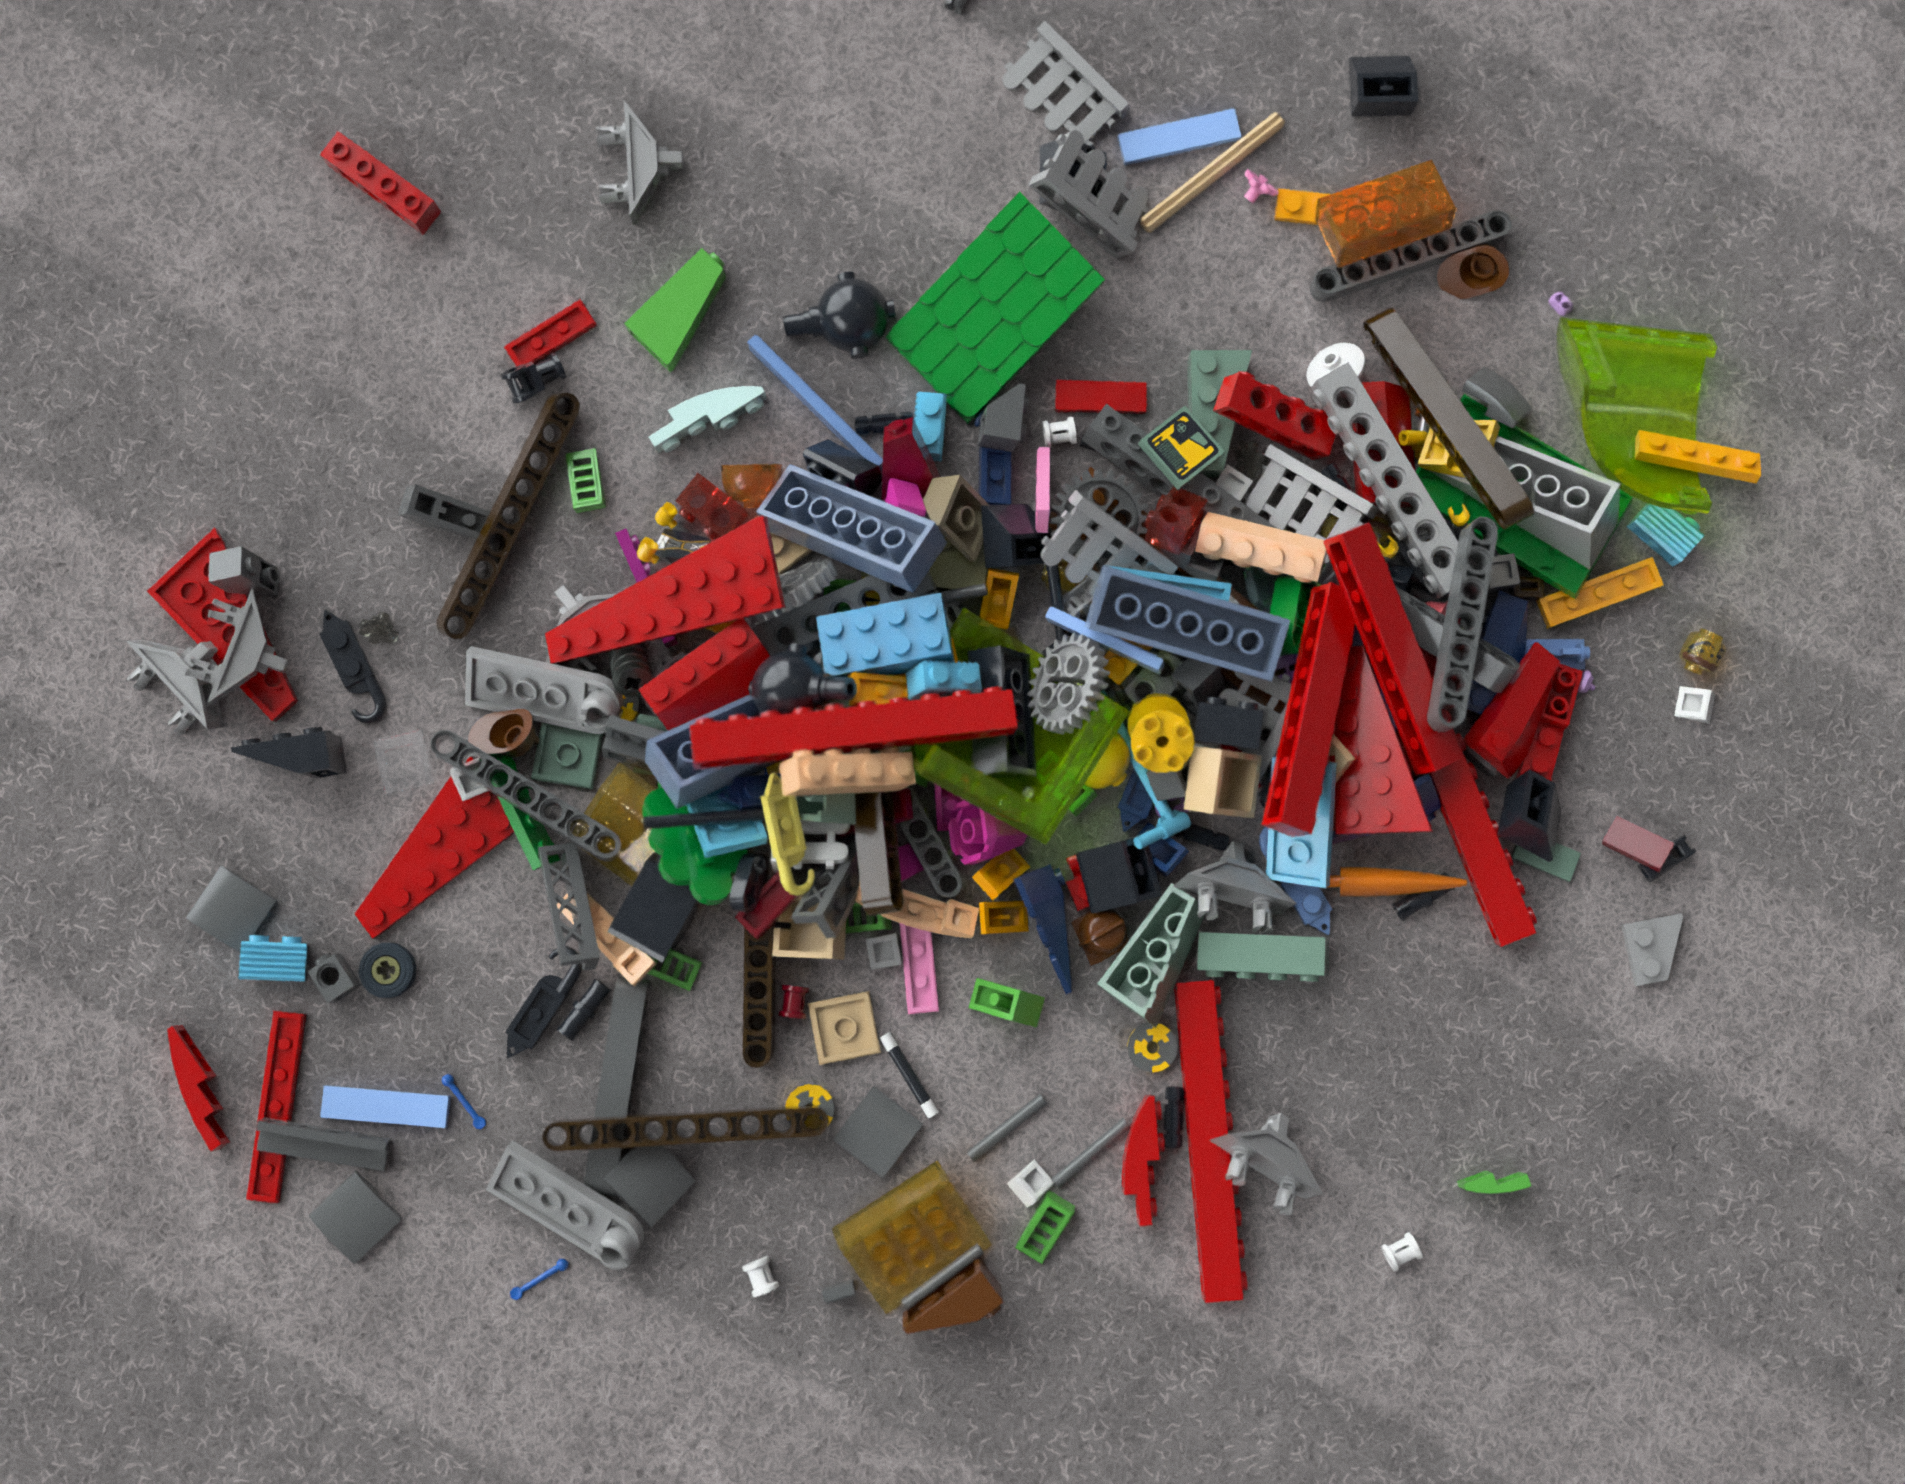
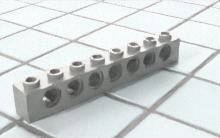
(1345, 383)

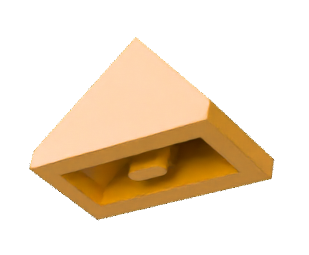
(1003, 917)

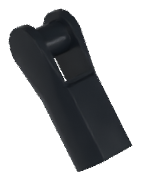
(1684, 852)

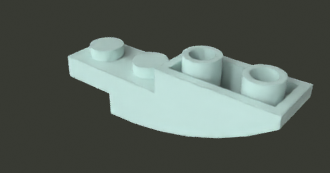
(717, 406)

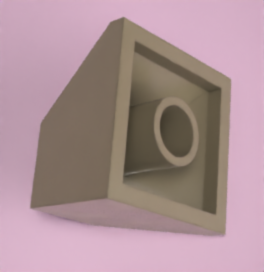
(957, 513)

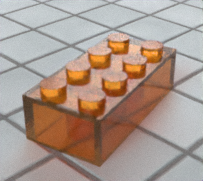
(1385, 213)

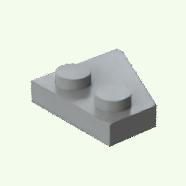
(1651, 947)

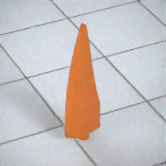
(1389, 882)

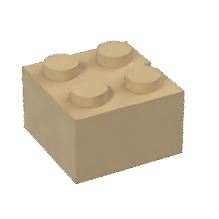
(1222, 782)
(806, 939)

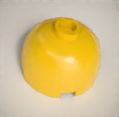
(1111, 766)

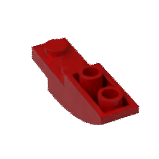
(1553, 722)
(1141, 1146)

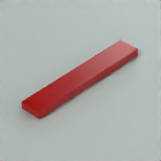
(276, 1101)

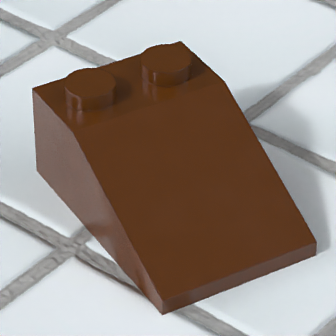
(958, 1301)

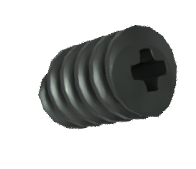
(630, 669)

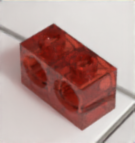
(716, 503)
(1174, 519)

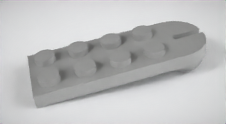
(546, 690)
(567, 1207)

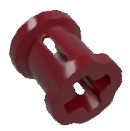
(793, 1001)

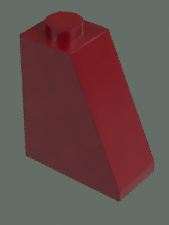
(906, 456)

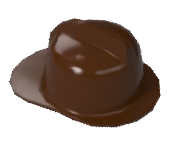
(1473, 272)
(505, 733)
(1100, 934)

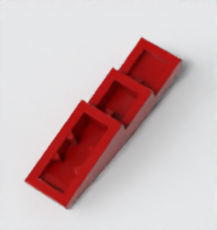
(192, 1075)

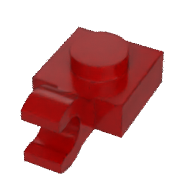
(1076, 885)

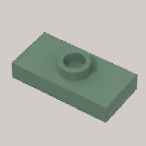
(1561, 866)

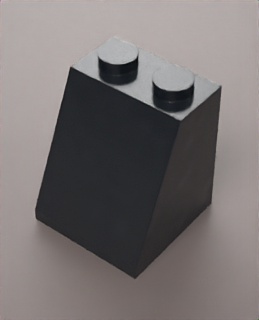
(654, 912)

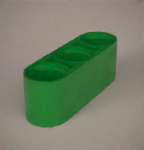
(1291, 602)

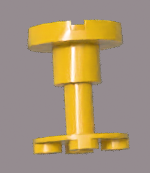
(1160, 733)

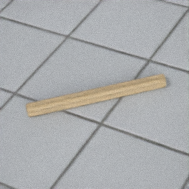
(1212, 172)

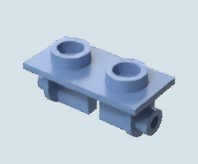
(1568, 651)

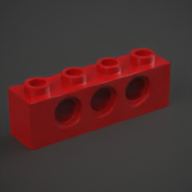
(380, 183)
(1236, 405)

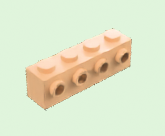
(1262, 547)
(847, 772)

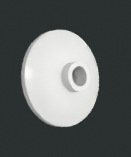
(1334, 357)

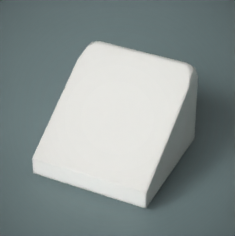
(1695, 704)
(464, 785)
(1031, 1183)

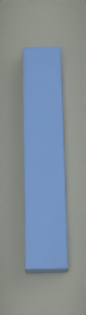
(812, 400)

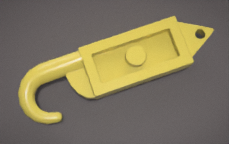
(785, 834)

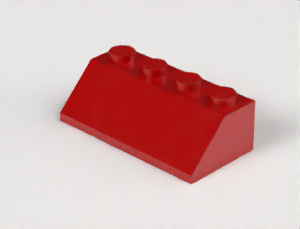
(1395, 410)
(707, 676)

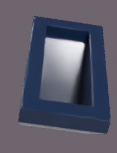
(1165, 852)

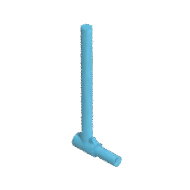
(1170, 821)

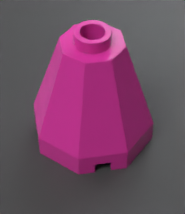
(980, 835)

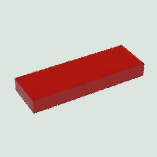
(551, 334)
(1094, 395)

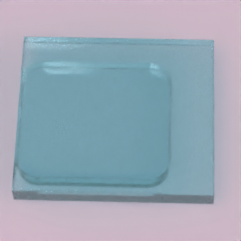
(1259, 588)

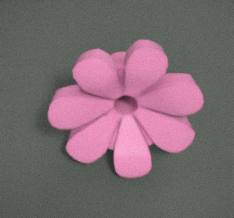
(1258, 186)

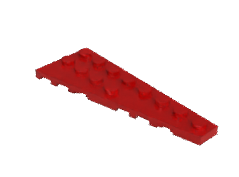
(704, 589)

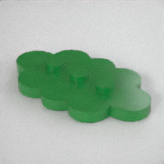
(683, 857)

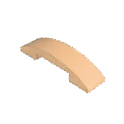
(933, 915)
(625, 958)

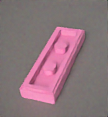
(1042, 489)
(919, 970)

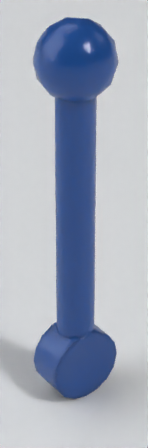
(479, 1121)
(517, 1292)

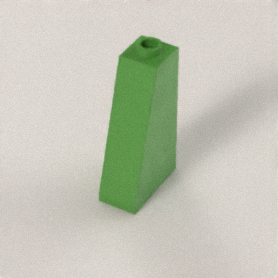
(677, 308)

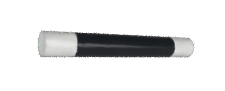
(909, 1075)

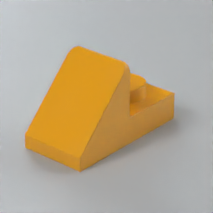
(998, 604)
(1000, 872)

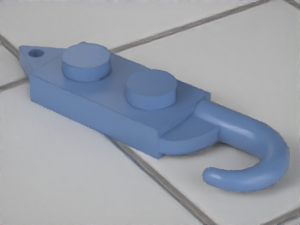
(1310, 900)

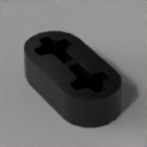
(748, 883)

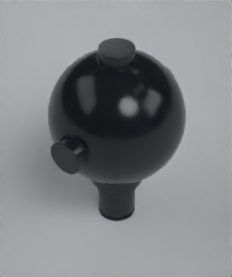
(848, 316)
(796, 681)

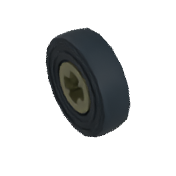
(378, 983)

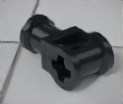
(532, 377)

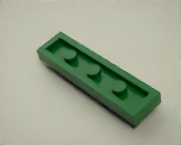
(528, 830)

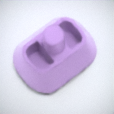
(1560, 303)
(1585, 683)

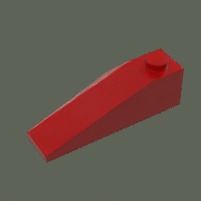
(1511, 719)

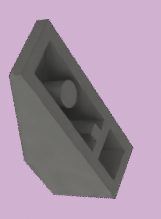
(443, 512)

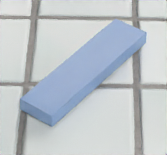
(1179, 136)
(1106, 641)
(385, 1106)

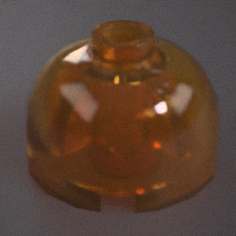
(750, 482)

